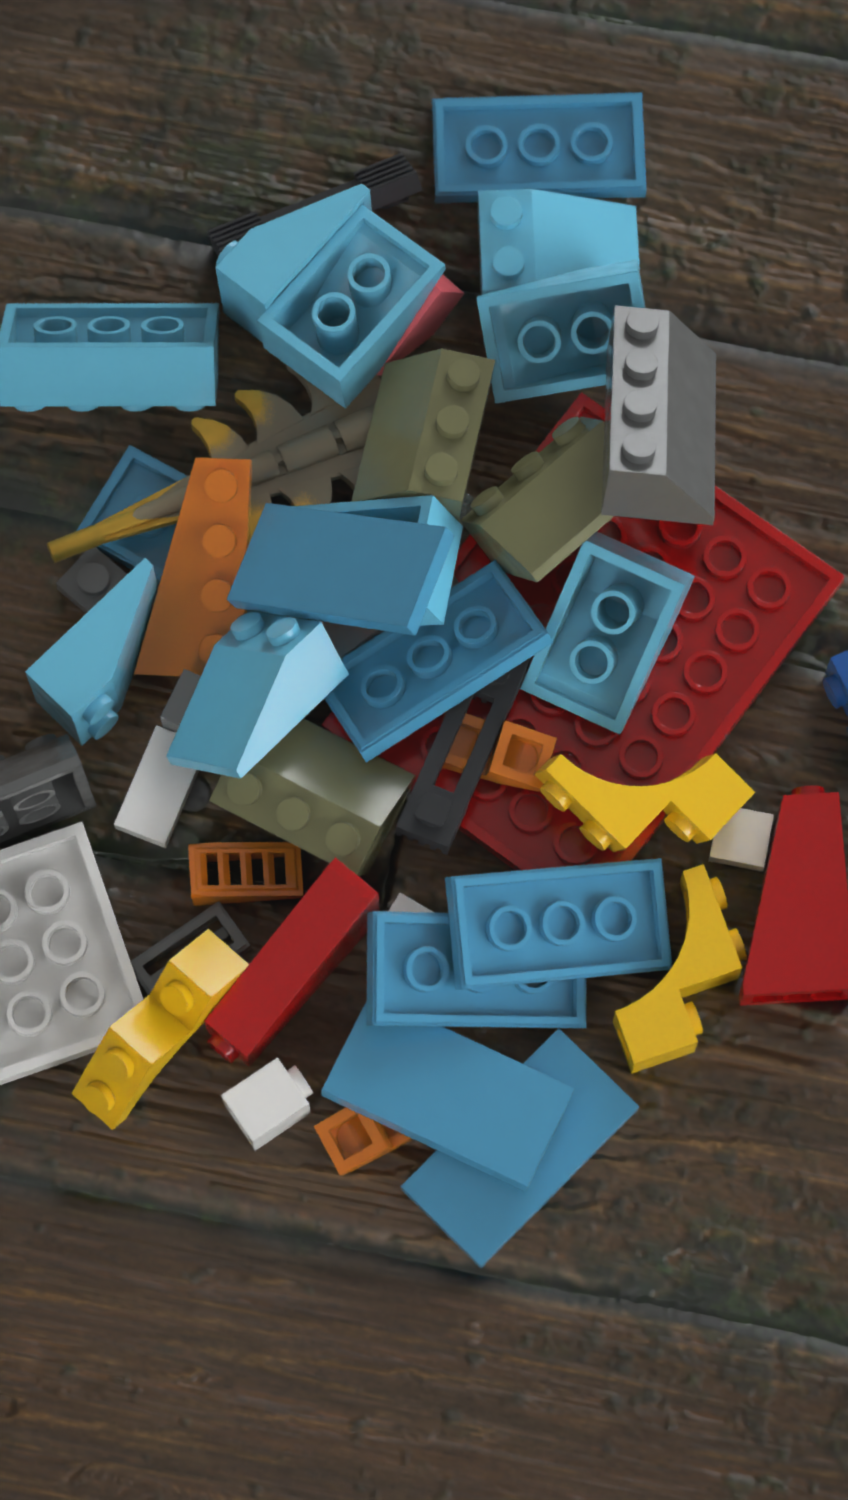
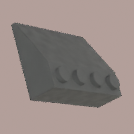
(41, 787)

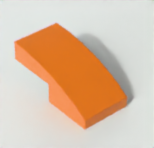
(514, 758)
(356, 1139)

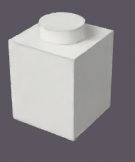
(268, 1102)

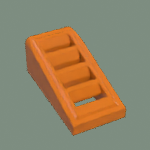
(226, 893)

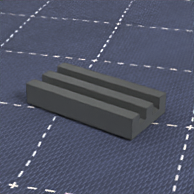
(184, 933)

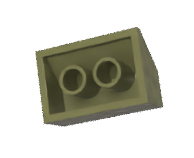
(425, 428)
(546, 503)
(320, 796)

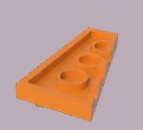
(200, 570)

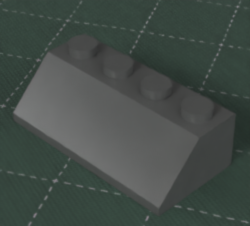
(658, 420)

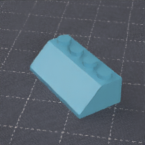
(109, 355)

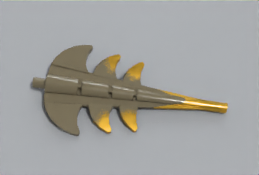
(289, 459)

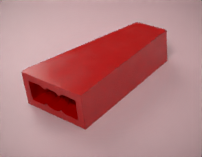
(803, 907)
(292, 964)

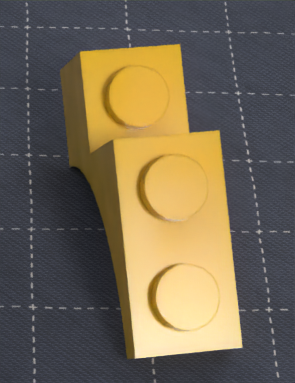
(616, 814)
(660, 1023)
(157, 1027)

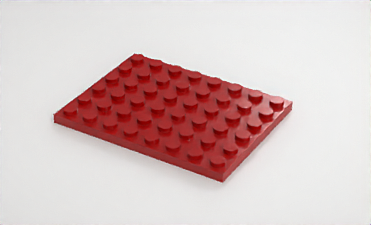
(736, 627)

